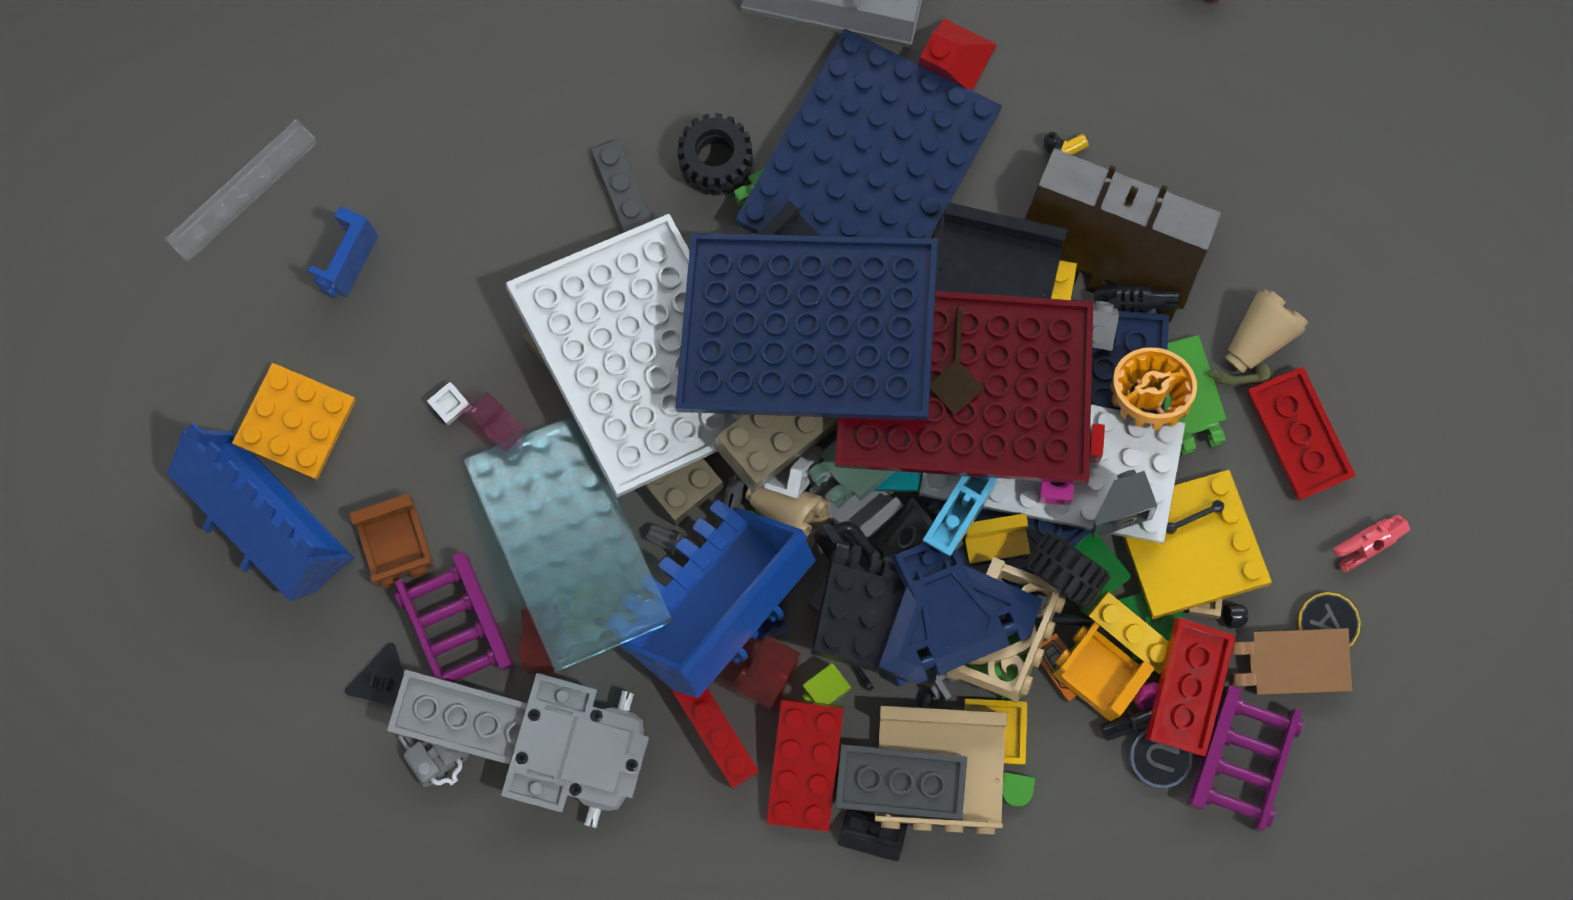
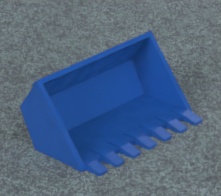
(256, 512)
(721, 596)

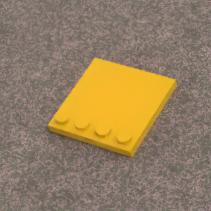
(1203, 558)

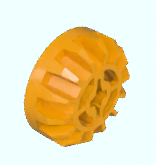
(1157, 376)

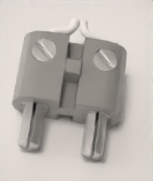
(432, 761)

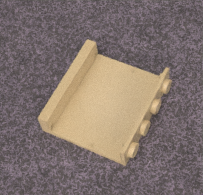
(958, 733)

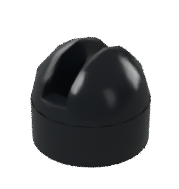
(1235, 615)

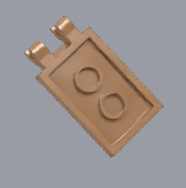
(1296, 661)

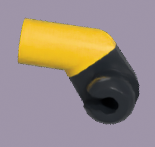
(1071, 147)

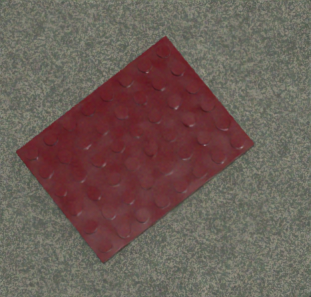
(1033, 403)

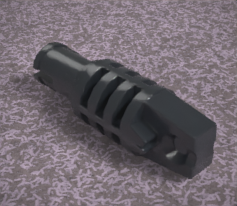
(1137, 298)

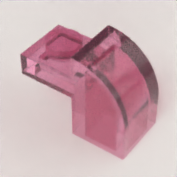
(495, 421)

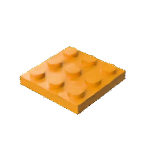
(294, 421)

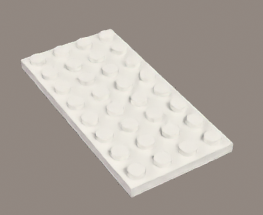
(1124, 449)

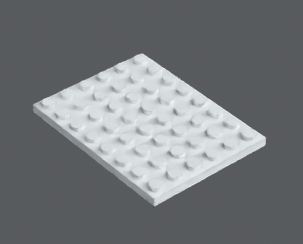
(614, 345)

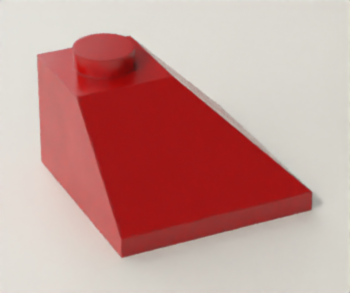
(956, 54)

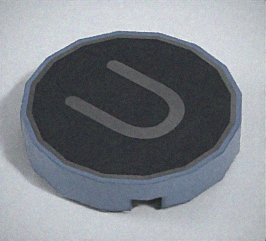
(1158, 764)

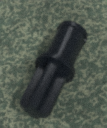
(1125, 725)

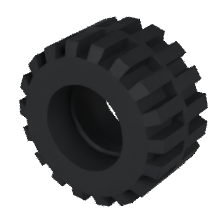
(715, 131)
(1067, 569)

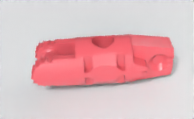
(1371, 541)

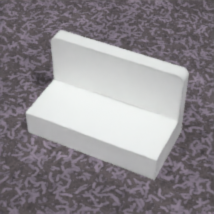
(795, 477)

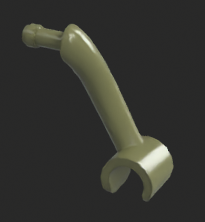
(1263, 374)

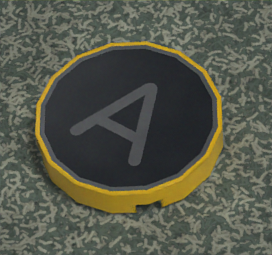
(1329, 612)

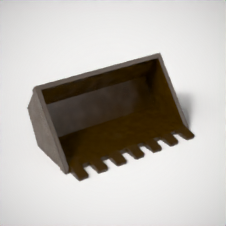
(1123, 226)

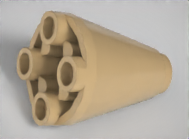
(1264, 331)
(805, 512)

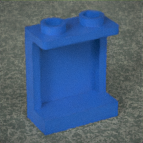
(349, 257)

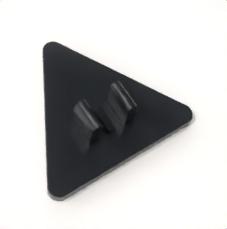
(380, 679)

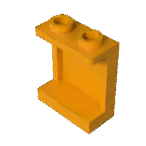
(1101, 672)

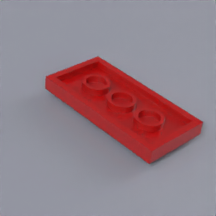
(1300, 433)
(1190, 687)
(805, 764)

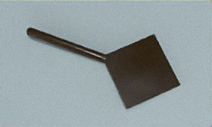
(956, 385)

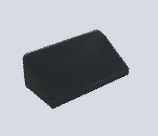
(865, 835)

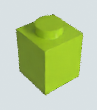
(826, 686)

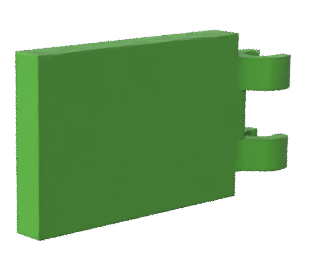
(1207, 407)

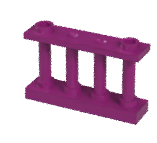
(471, 600)
(1214, 764)

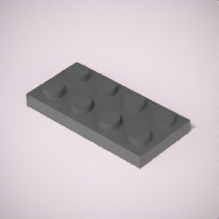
(901, 782)

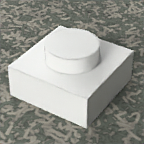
(449, 403)

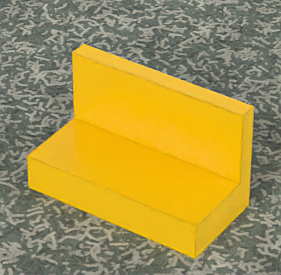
(997, 538)

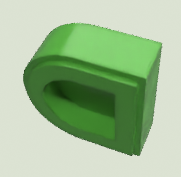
(1017, 789)

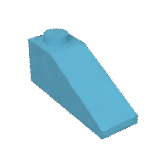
(959, 513)

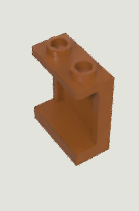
(393, 540)

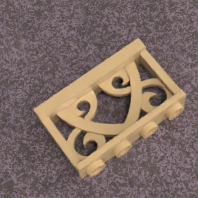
(1010, 655)

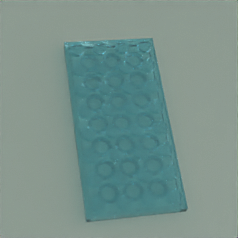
(567, 543)

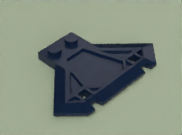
(951, 614)

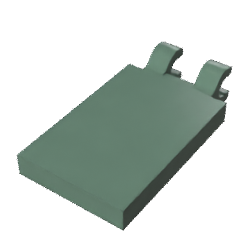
(852, 481)

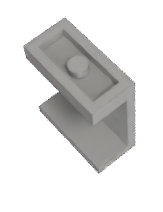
(868, 514)

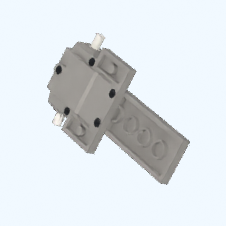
(551, 743)

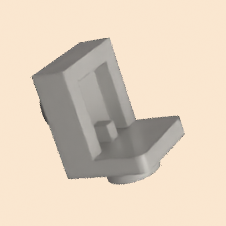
(1104, 325)

